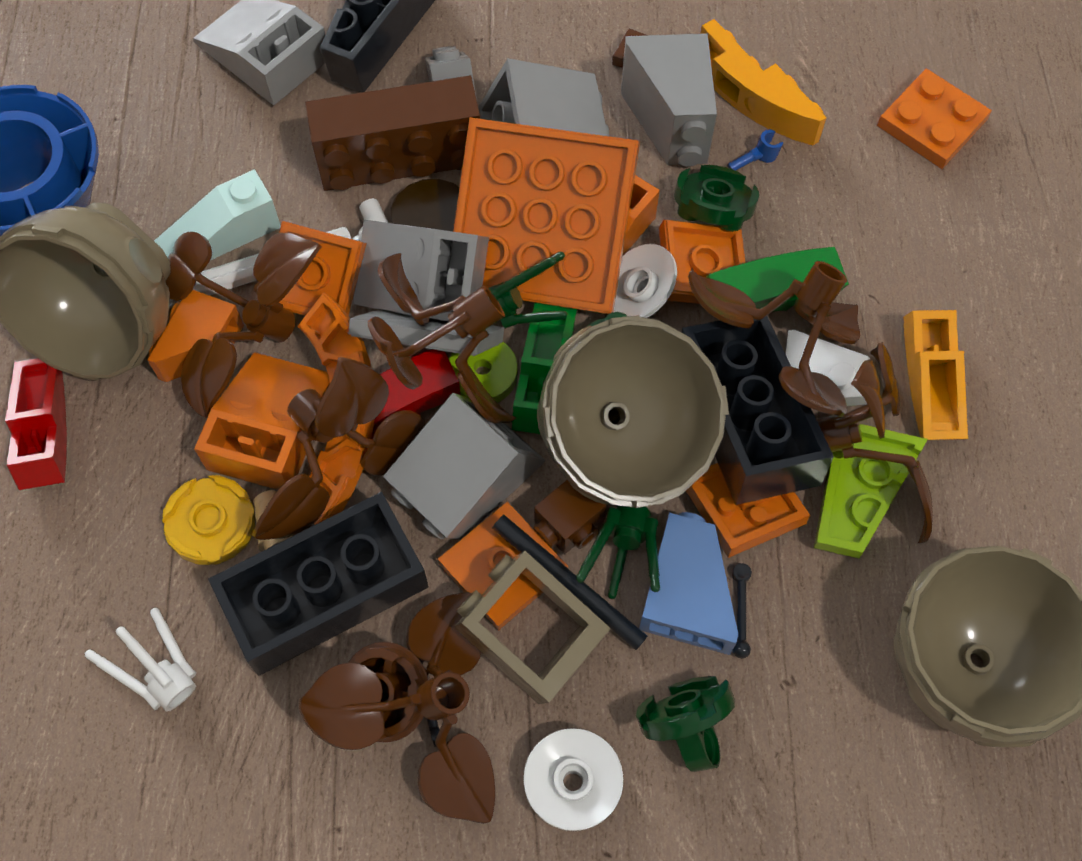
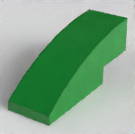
(772, 275)
(537, 358)

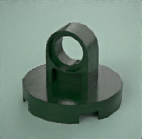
(689, 719)

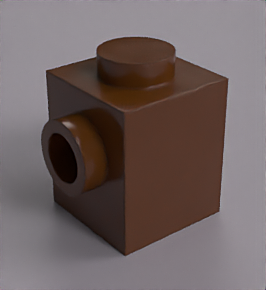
(568, 518)

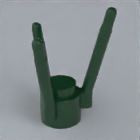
(511, 300)
(629, 529)

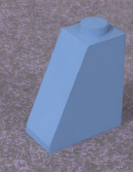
(693, 590)

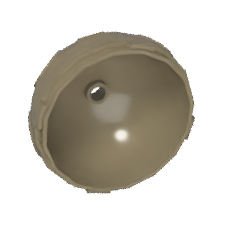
(83, 289)
(666, 405)
(1021, 624)

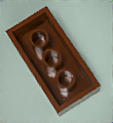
(391, 132)

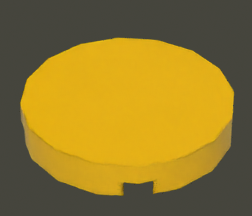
(209, 520)

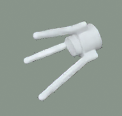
(167, 682)

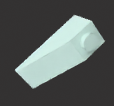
(227, 216)

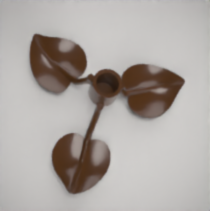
(276, 270)
(813, 304)
(470, 317)
(352, 398)
(844, 432)
(347, 710)

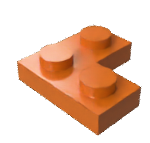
(748, 523)

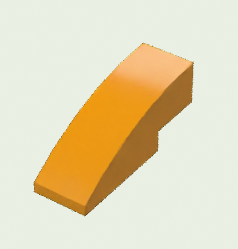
(936, 374)

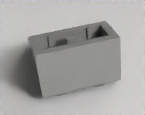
(265, 45)
(435, 261)

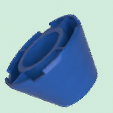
(44, 143)

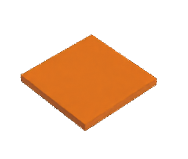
(547, 195)

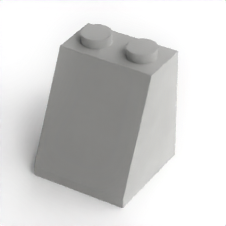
(672, 93)
(545, 98)
(460, 468)

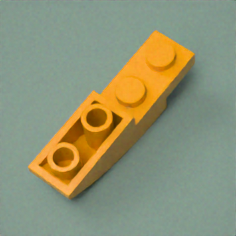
(760, 94)

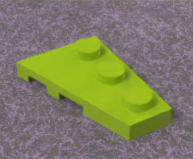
(861, 491)

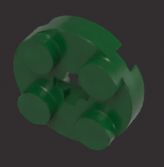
(715, 197)

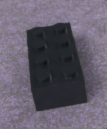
(768, 436)
(318, 583)

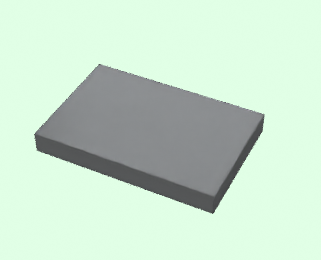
(410, 332)

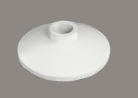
(645, 280)
(580, 754)

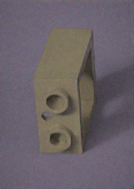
(569, 657)

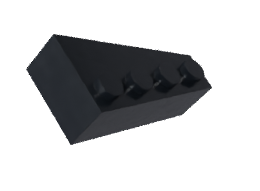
(366, 37)

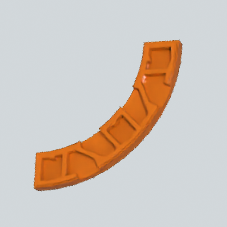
(340, 462)

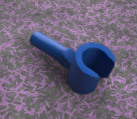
(762, 151)

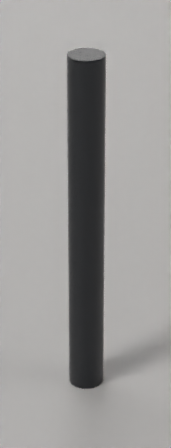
(599, 606)

